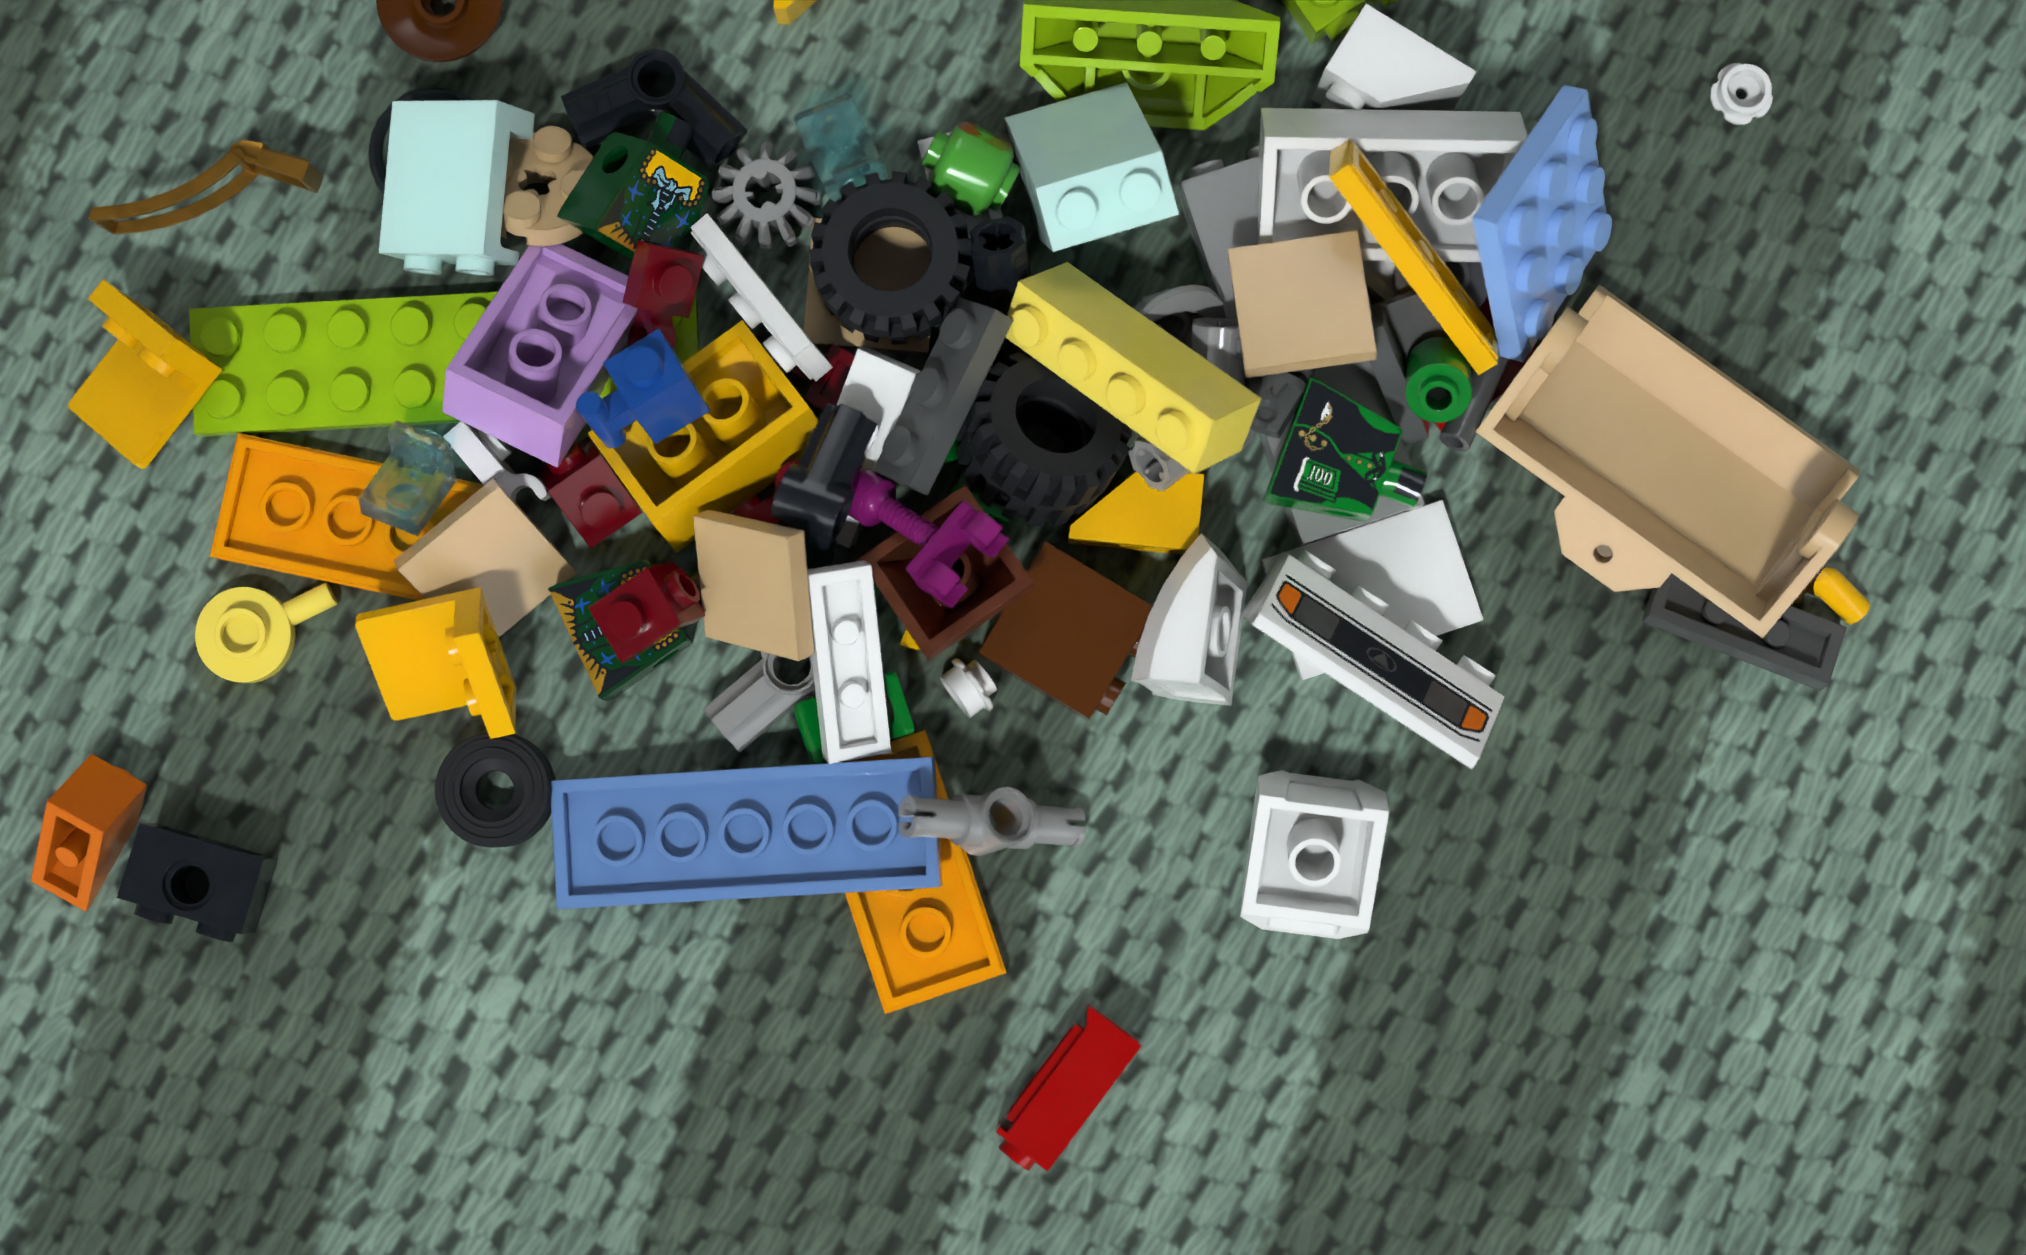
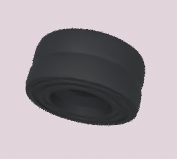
(459, 790)

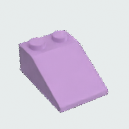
(540, 351)

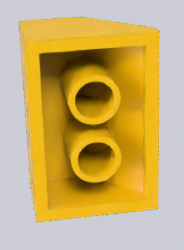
(726, 454)

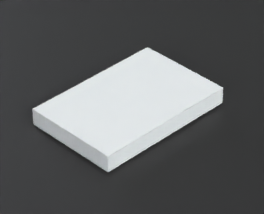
(1407, 564)

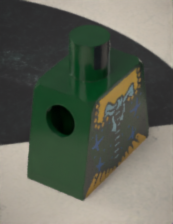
(639, 190)
(599, 659)

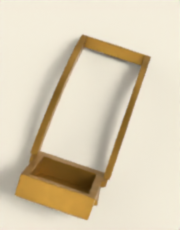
(252, 156)

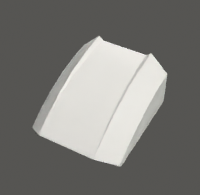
(1194, 629)
(1313, 855)

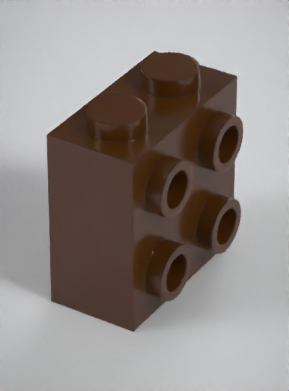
(1068, 634)

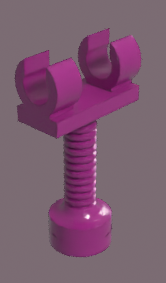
(941, 546)

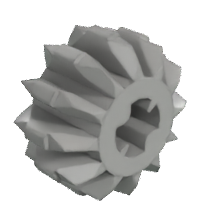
(770, 217)

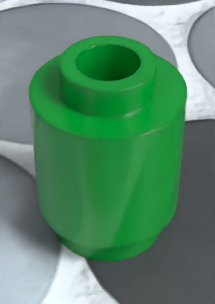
(1438, 380)

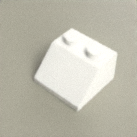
(1390, 69)

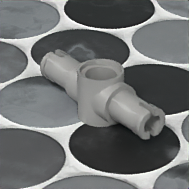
(968, 822)

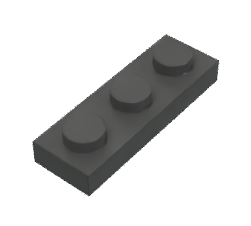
(943, 395)
(1795, 647)

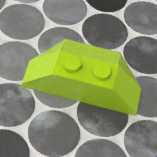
(1178, 56)

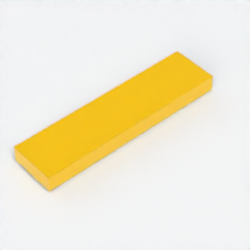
(1413, 256)

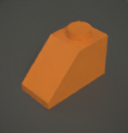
(86, 830)

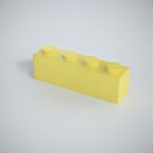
(1131, 367)

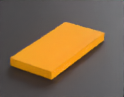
(303, 517)
(926, 937)

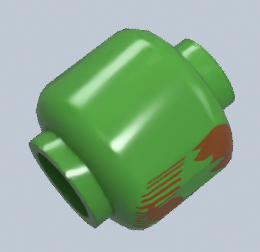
(971, 168)

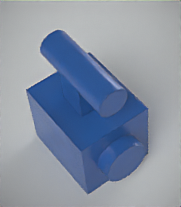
(650, 389)

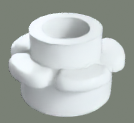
(1744, 77)
(969, 686)

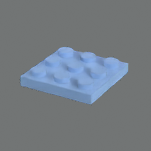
(1542, 223)

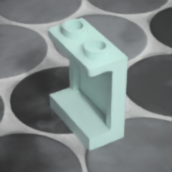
(449, 184)

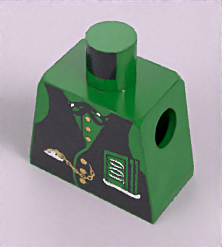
(1340, 459)

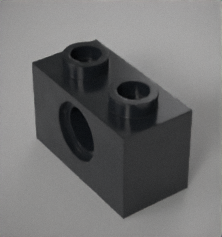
(158, 874)

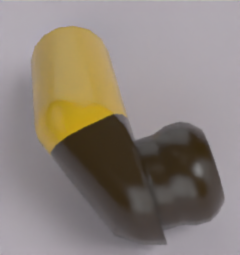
(1838, 594)

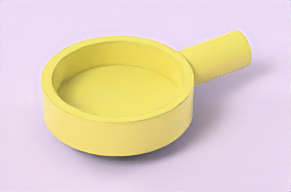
(252, 633)

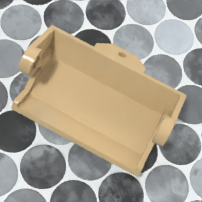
(1671, 466)

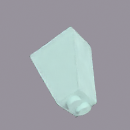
(1090, 167)

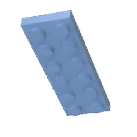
(741, 833)

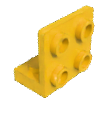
(143, 380)
(440, 658)

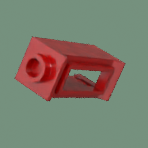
(1066, 1090)

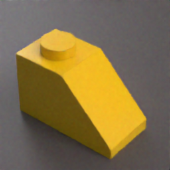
(1144, 517)

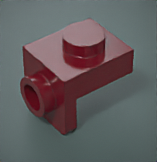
(589, 492)
(647, 609)

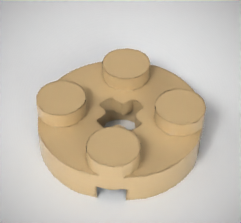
(549, 160)

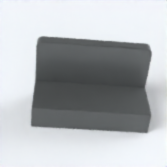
(1398, 329)

